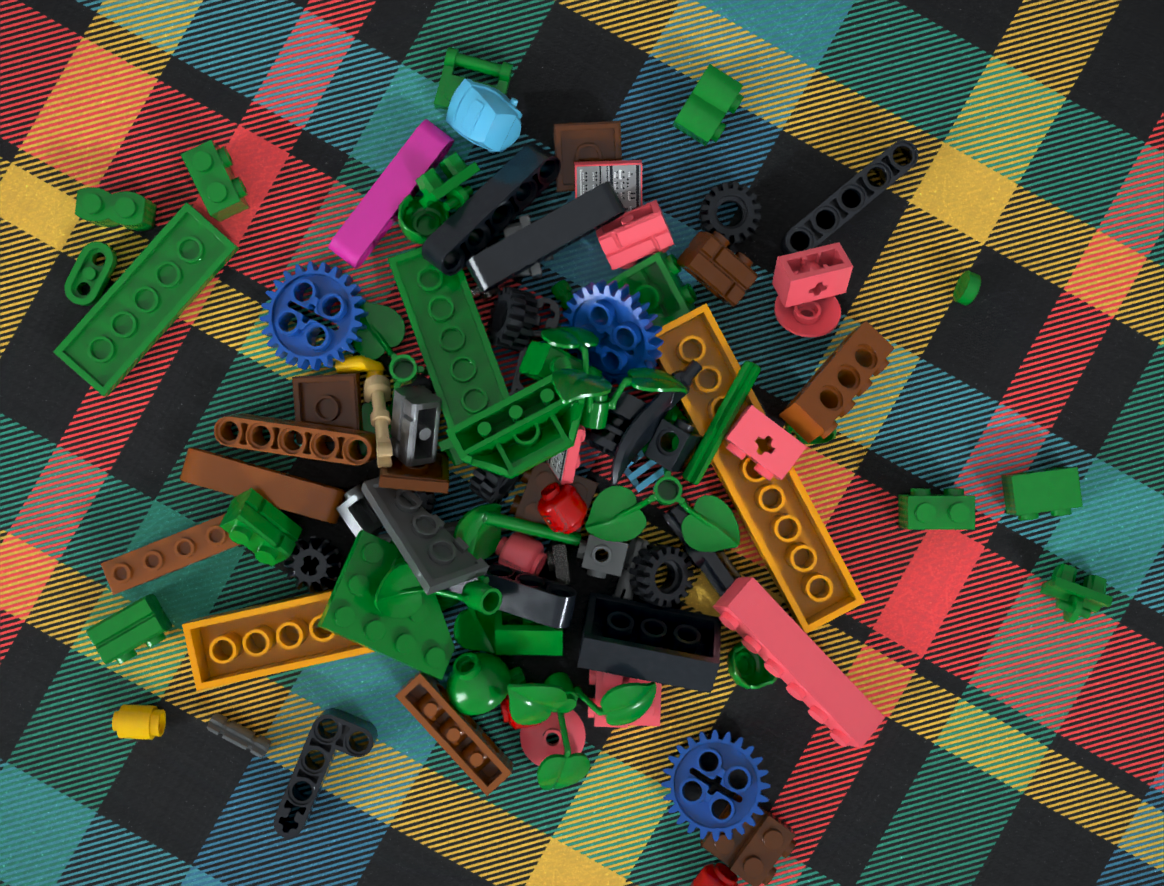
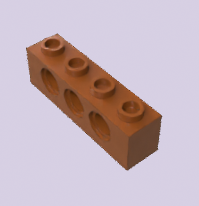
(837, 382)
(167, 555)
(455, 732)

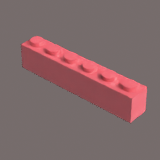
(798, 662)

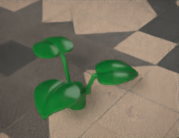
(384, 332)
(578, 384)
(618, 516)
(474, 627)
(534, 703)

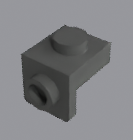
(358, 512)

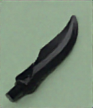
(647, 421)

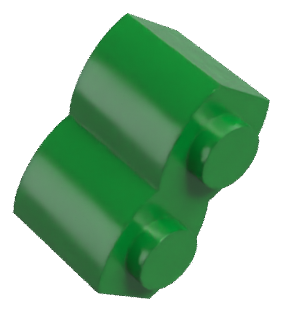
(708, 105)
(115, 209)

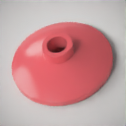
(809, 318)
(537, 747)

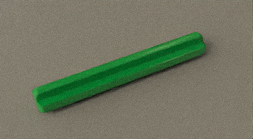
(721, 422)

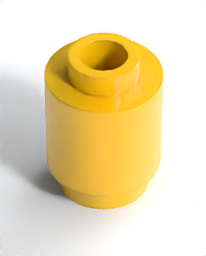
(139, 722)

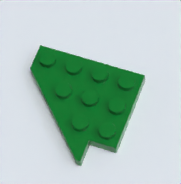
(415, 641)

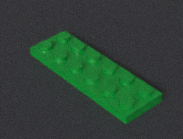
(146, 300)
(449, 337)

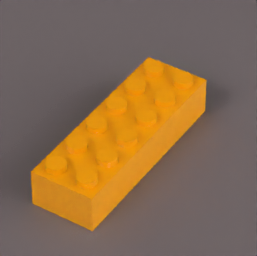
(263, 641)

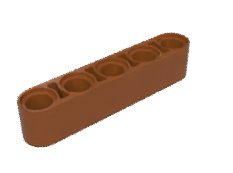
(283, 442)
(278, 488)

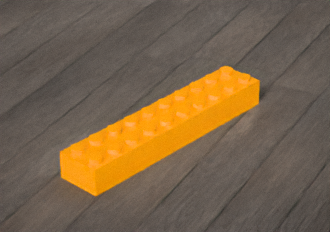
(773, 511)

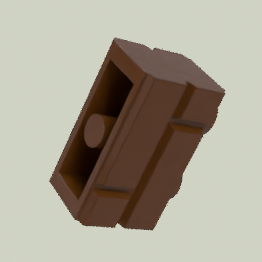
(717, 267)

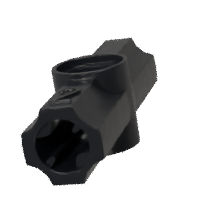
(713, 565)

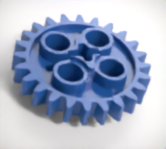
(621, 326)
(300, 343)
(701, 811)

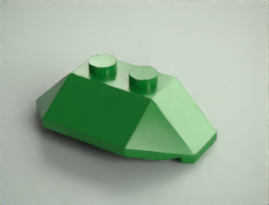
(518, 430)

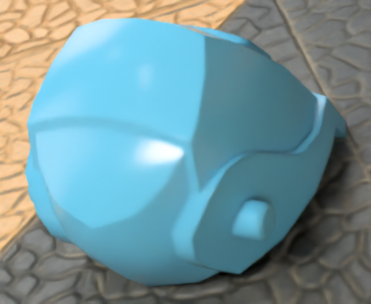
(484, 116)

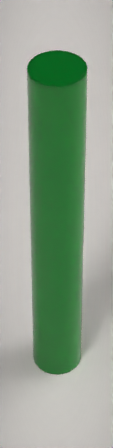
(529, 527)

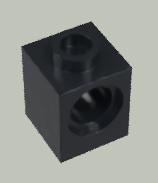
(661, 447)

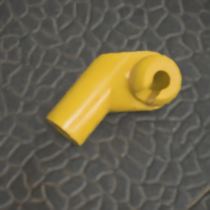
(359, 364)

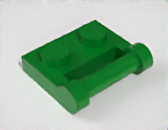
(450, 82)

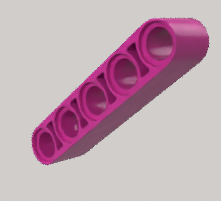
(380, 205)

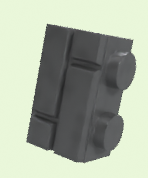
(415, 425)

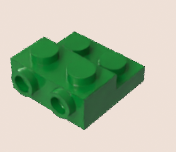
(661, 286)

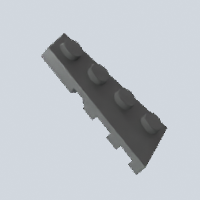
(422, 540)

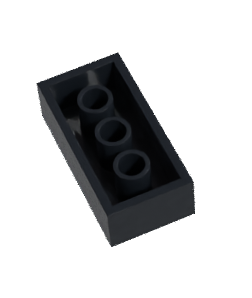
(650, 642)

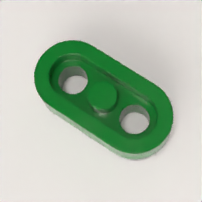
(88, 272)

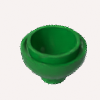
(477, 683)

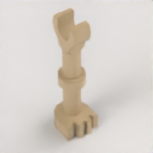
(378, 391)

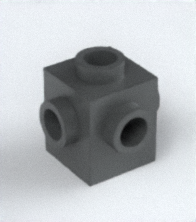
(600, 567)

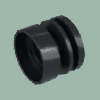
(617, 422)

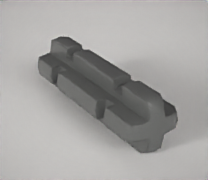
(238, 735)

